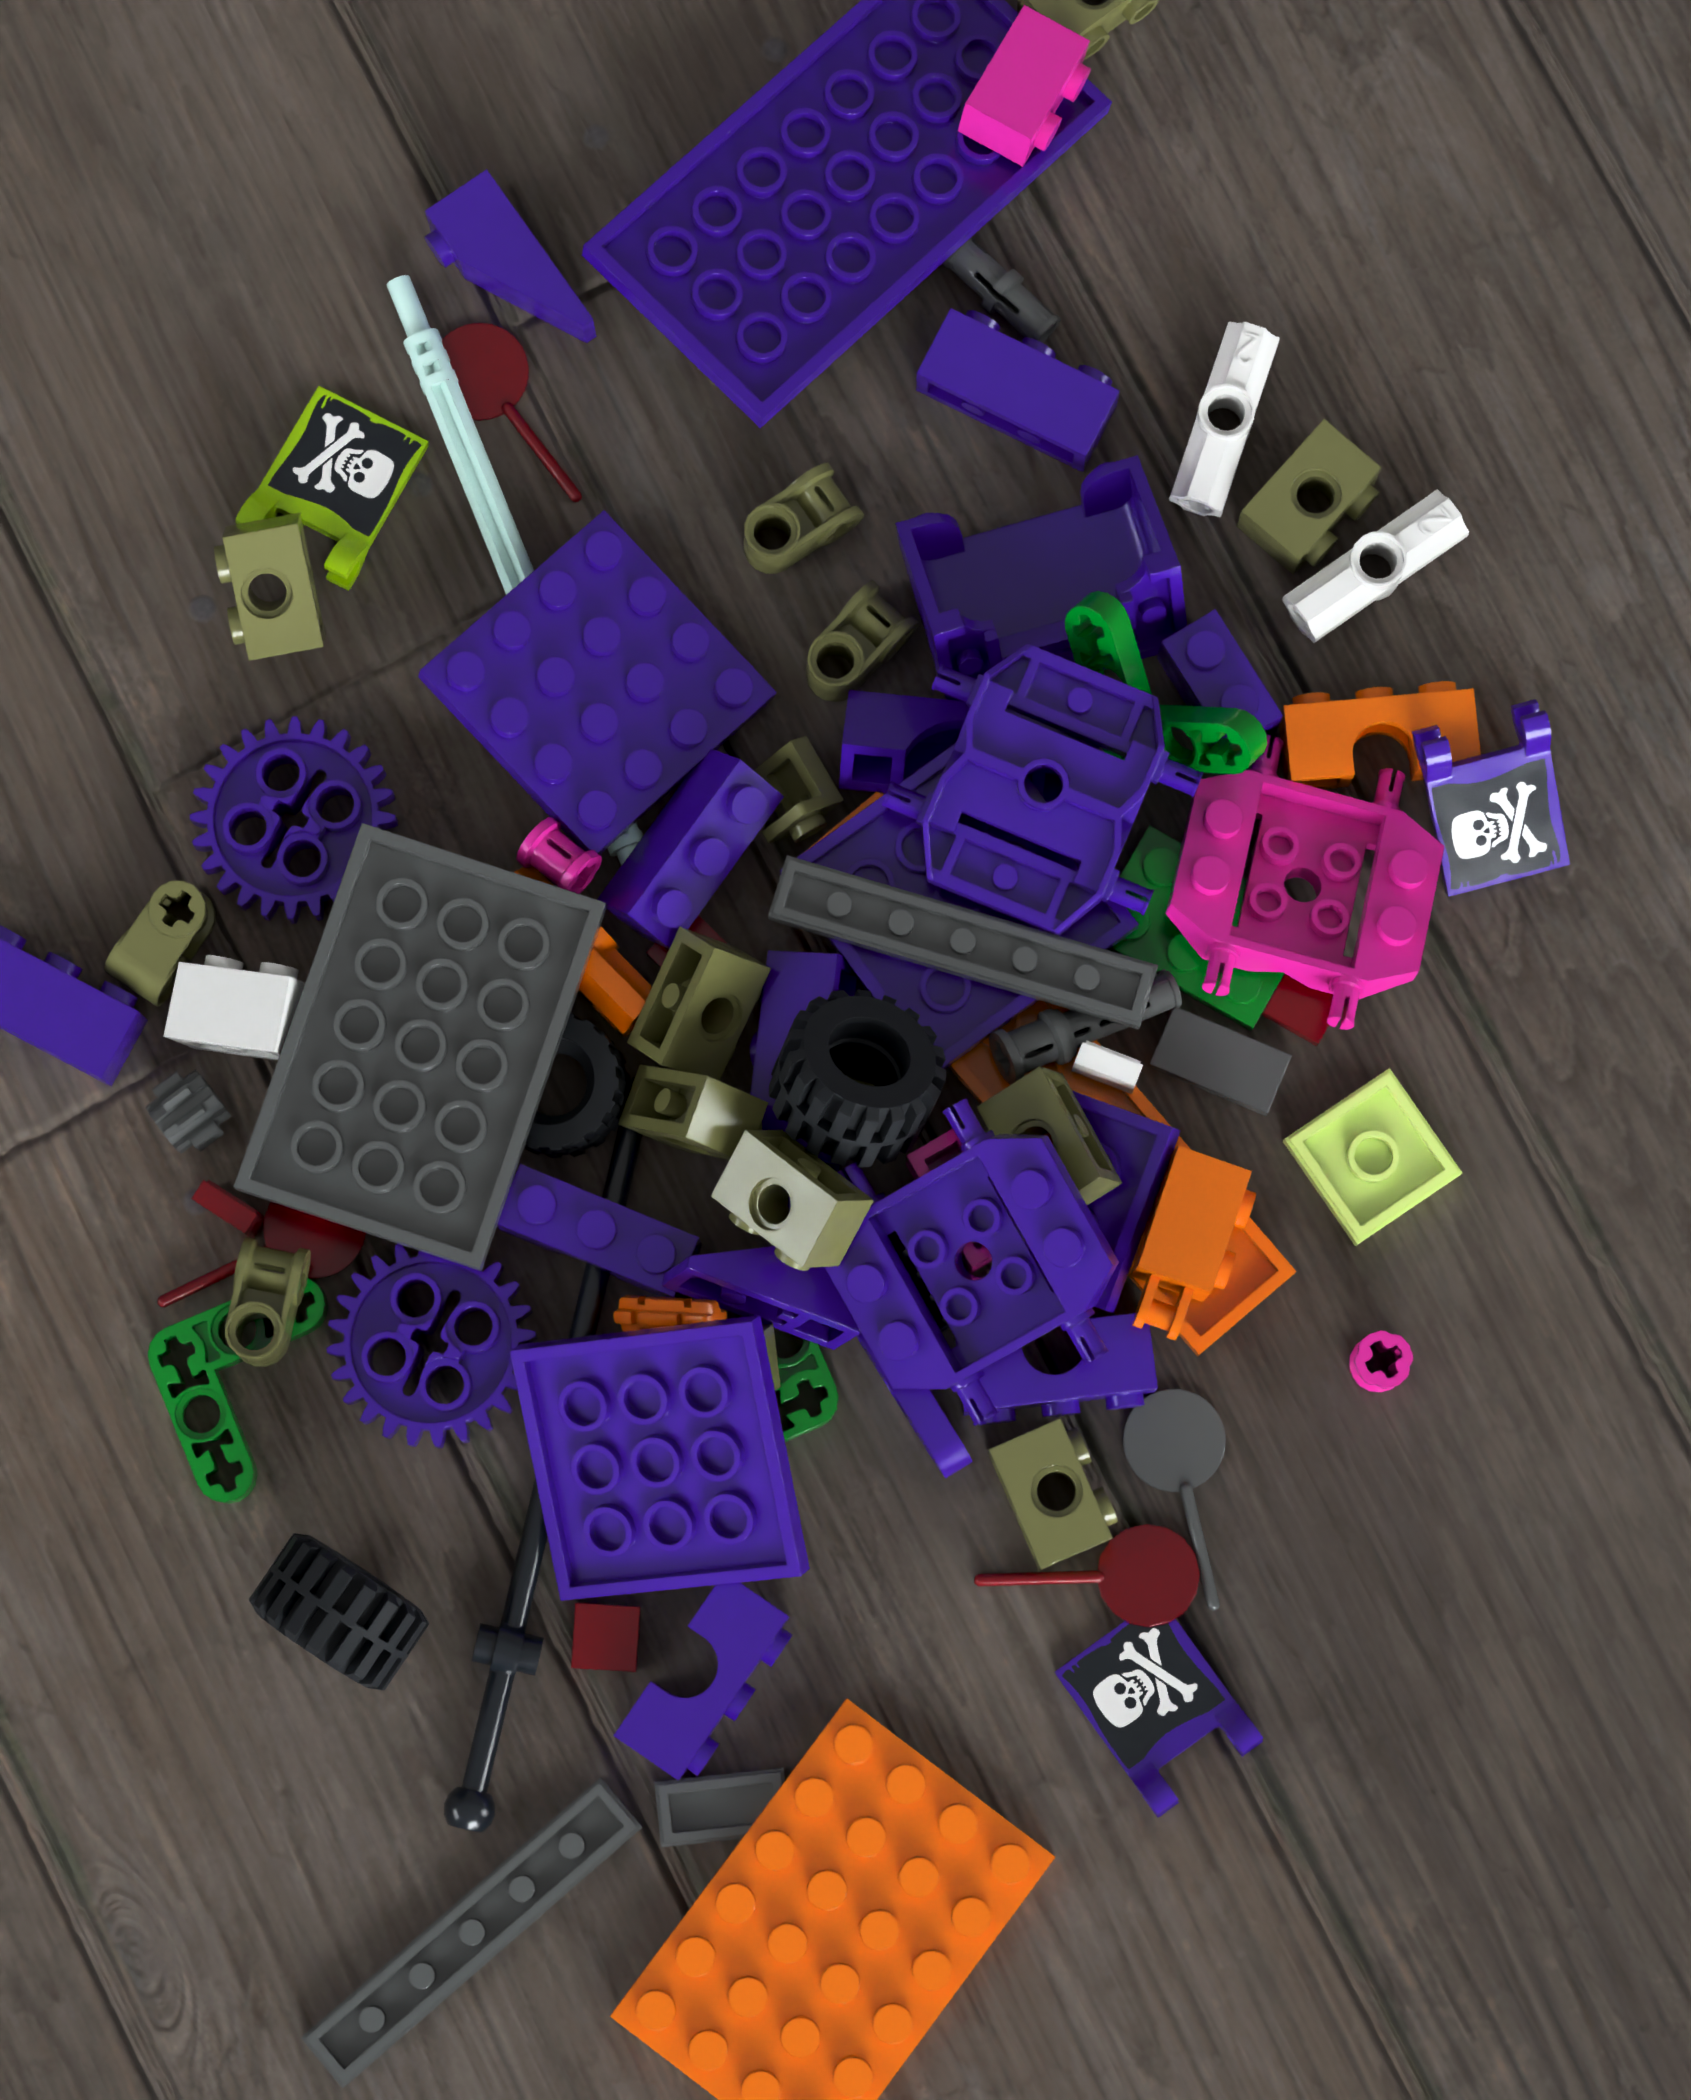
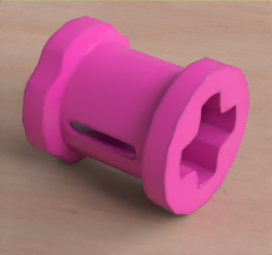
(558, 857)
(1383, 1342)

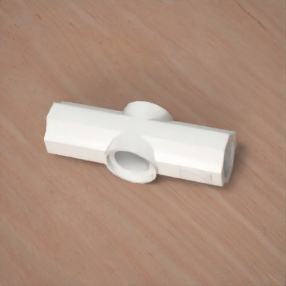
(1215, 453)
(1407, 545)

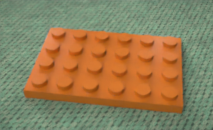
(834, 1925)

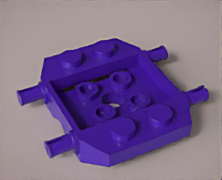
(1082, 823)
(1043, 1272)

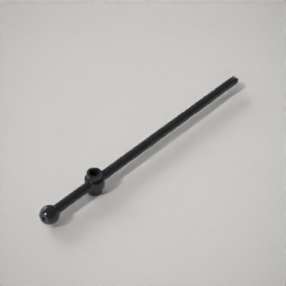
(508, 1646)

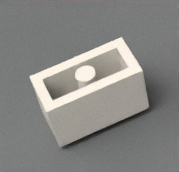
(233, 1008)

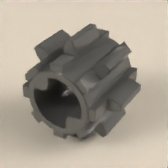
(188, 1111)

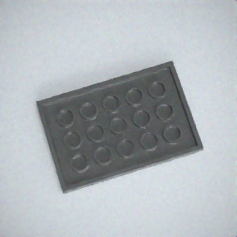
(421, 1046)

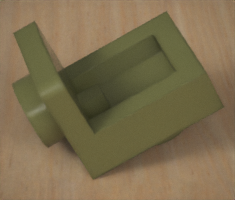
(806, 791)

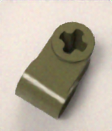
(810, 515)
(863, 633)
(156, 942)
(266, 1296)

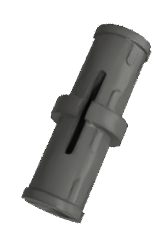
(1002, 291)

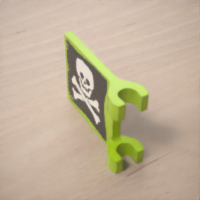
(341, 475)

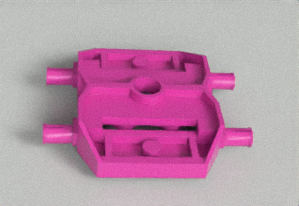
(1311, 838)

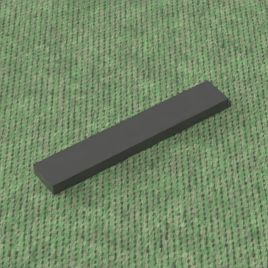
(962, 942)
(471, 1932)

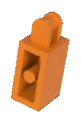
(1190, 1235)

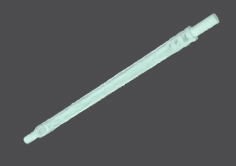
(470, 460)

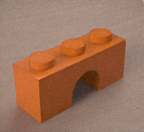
(1322, 732)

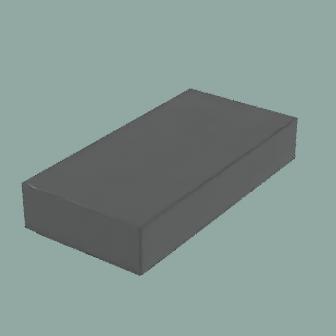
(1220, 1061)
(713, 1805)

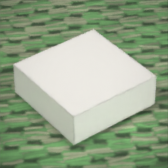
(1107, 1066)

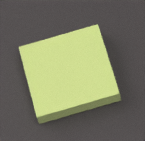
(1372, 1157)

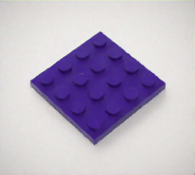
(597, 684)
(891, 851)
(660, 1459)

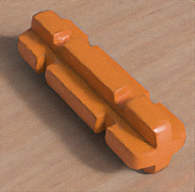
(641, 1313)

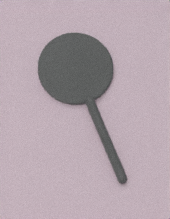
(1175, 1447)

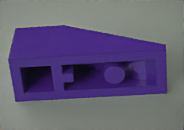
(500, 254)
(761, 1284)

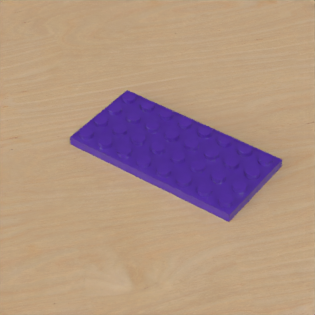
(824, 198)

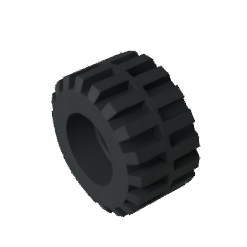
(844, 1115)
(338, 1612)

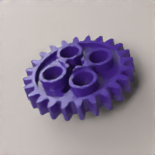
(244, 793)
(379, 1318)

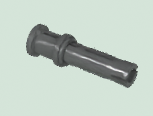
(1059, 1034)

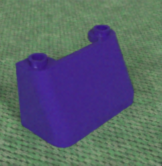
(1019, 581)

